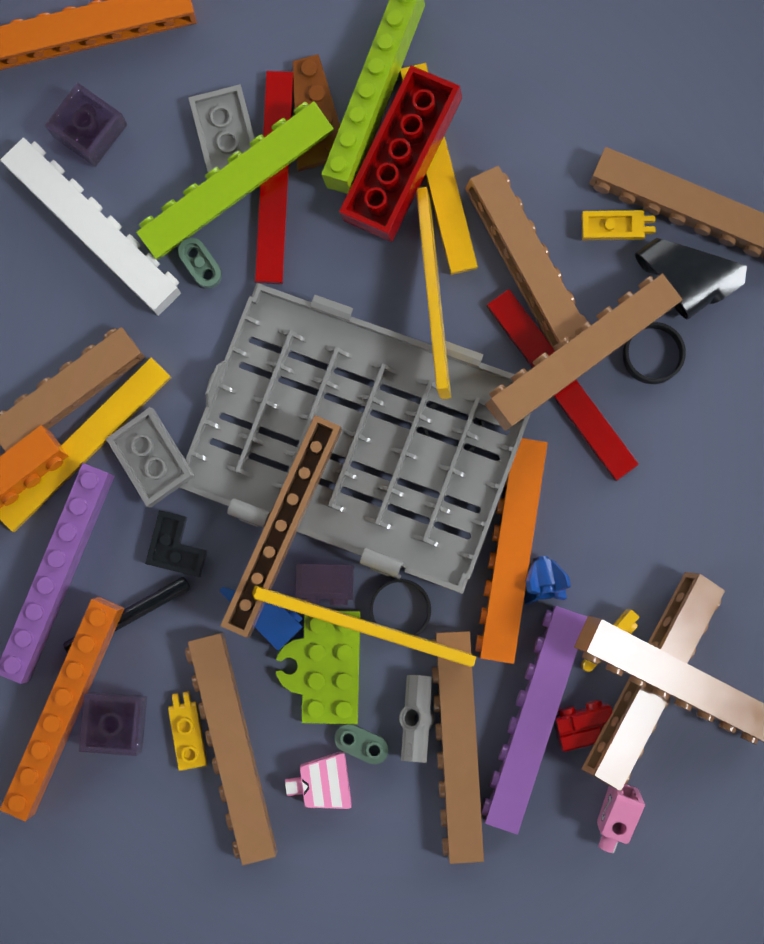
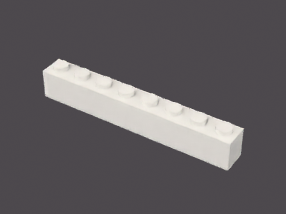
(91, 226)

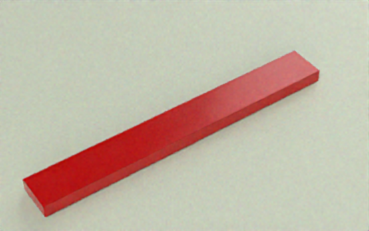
(275, 190)
(572, 398)

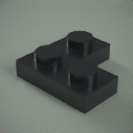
(167, 550)

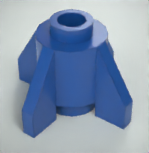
(545, 581)

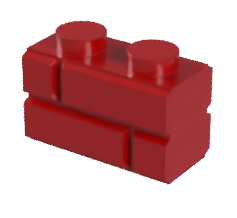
(582, 726)

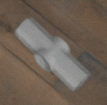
(416, 735)

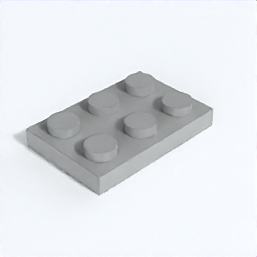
(221, 124)
(150, 457)

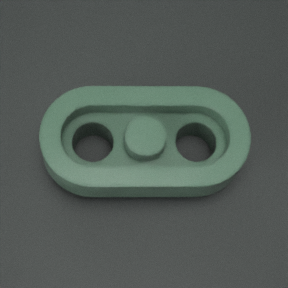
(200, 264)
(362, 742)

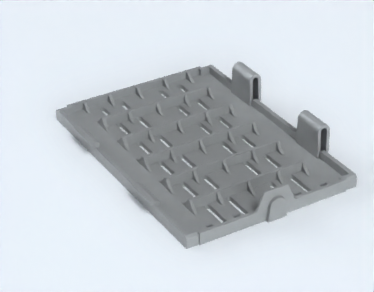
(334, 337)

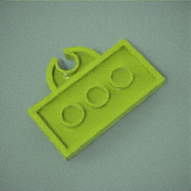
(325, 671)

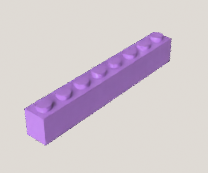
(55, 574)
(534, 720)

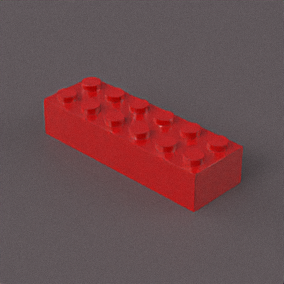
(401, 153)

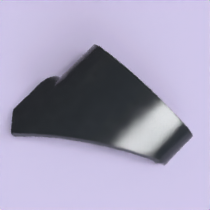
(694, 274)

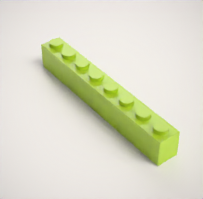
(372, 93)
(235, 180)

